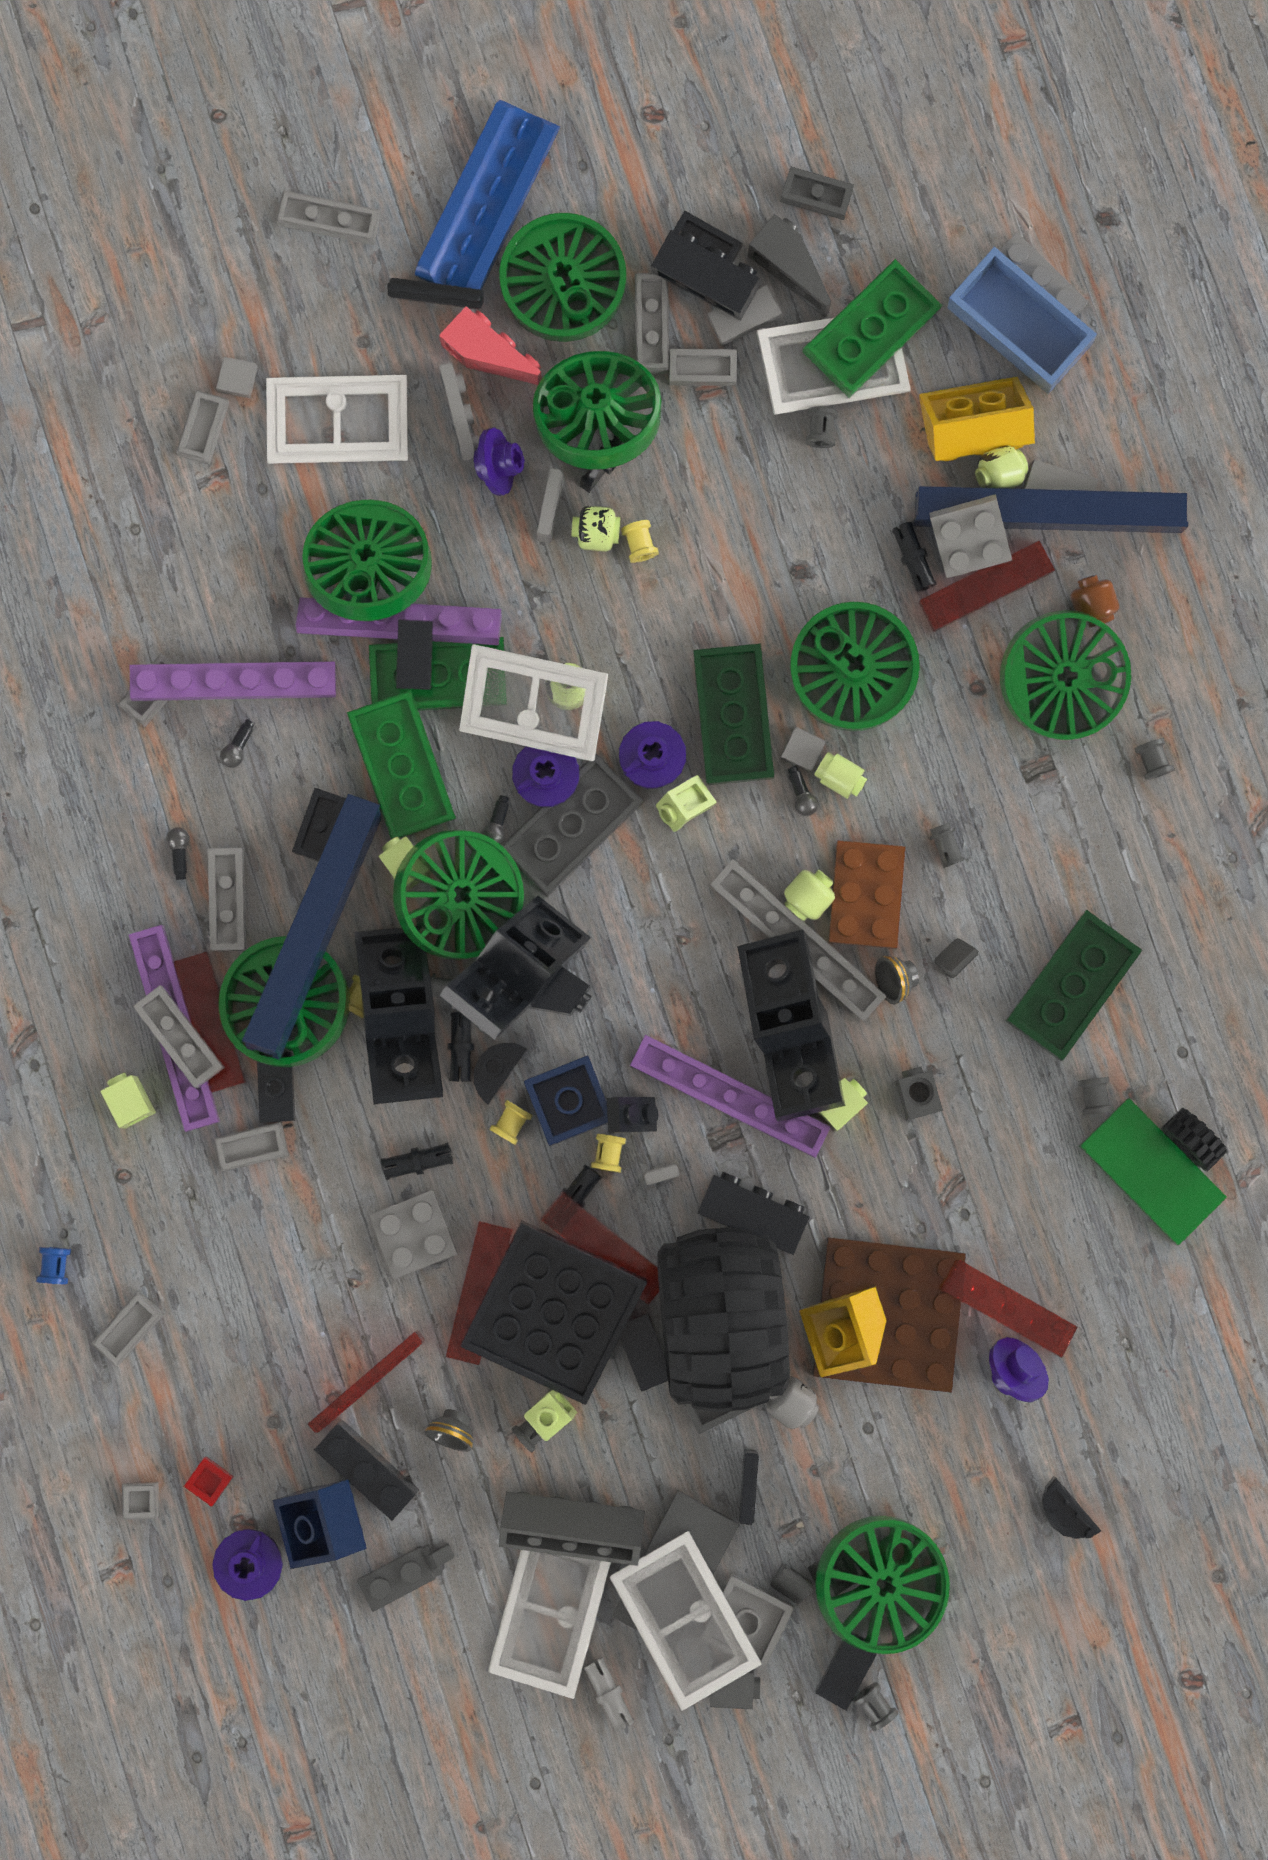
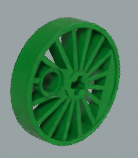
(542, 234)
(366, 562)
(849, 651)
(1014, 679)
(494, 858)
(263, 957)

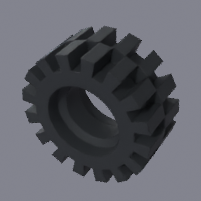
(1194, 1139)

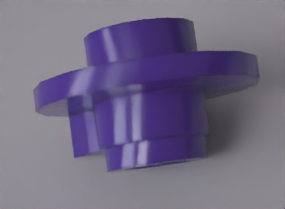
(497, 461)
(652, 755)
(544, 776)
(1018, 1370)
(247, 1564)

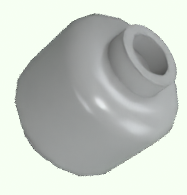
(796, 1406)

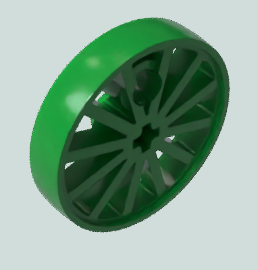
(596, 408)
(890, 1572)

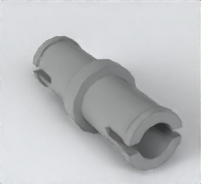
(608, 1694)

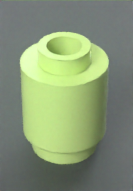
(841, 775)

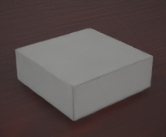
(236, 377)
(803, 749)
(661, 1174)
(140, 1501)

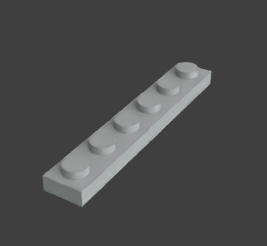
(776, 919)

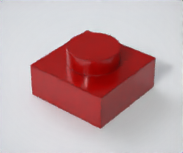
(208, 1481)

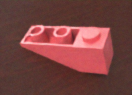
(482, 349)

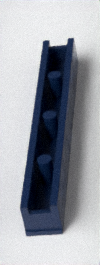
(1066, 508)
(313, 927)

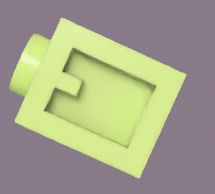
(685, 803)
(550, 1414)

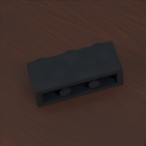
(706, 273)
(754, 1211)
(366, 1470)

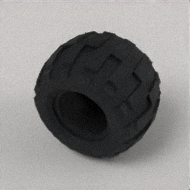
(723, 1319)

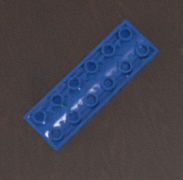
(487, 198)

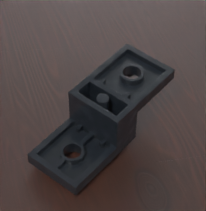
(515, 967)
(398, 1017)
(791, 1025)

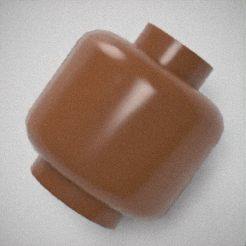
(1095, 598)

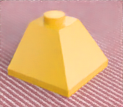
(845, 1331)

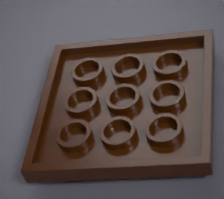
(920, 1318)

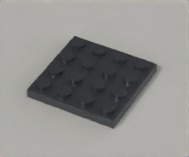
(553, 1312)

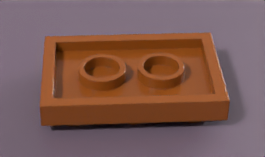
(866, 894)

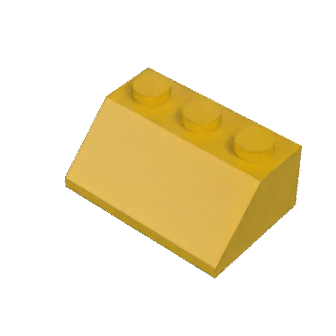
(977, 418)

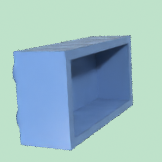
(1021, 320)

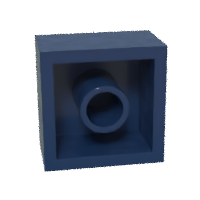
(568, 1100)
(319, 1524)

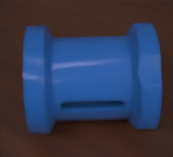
(53, 1265)

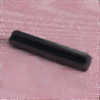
(435, 293)

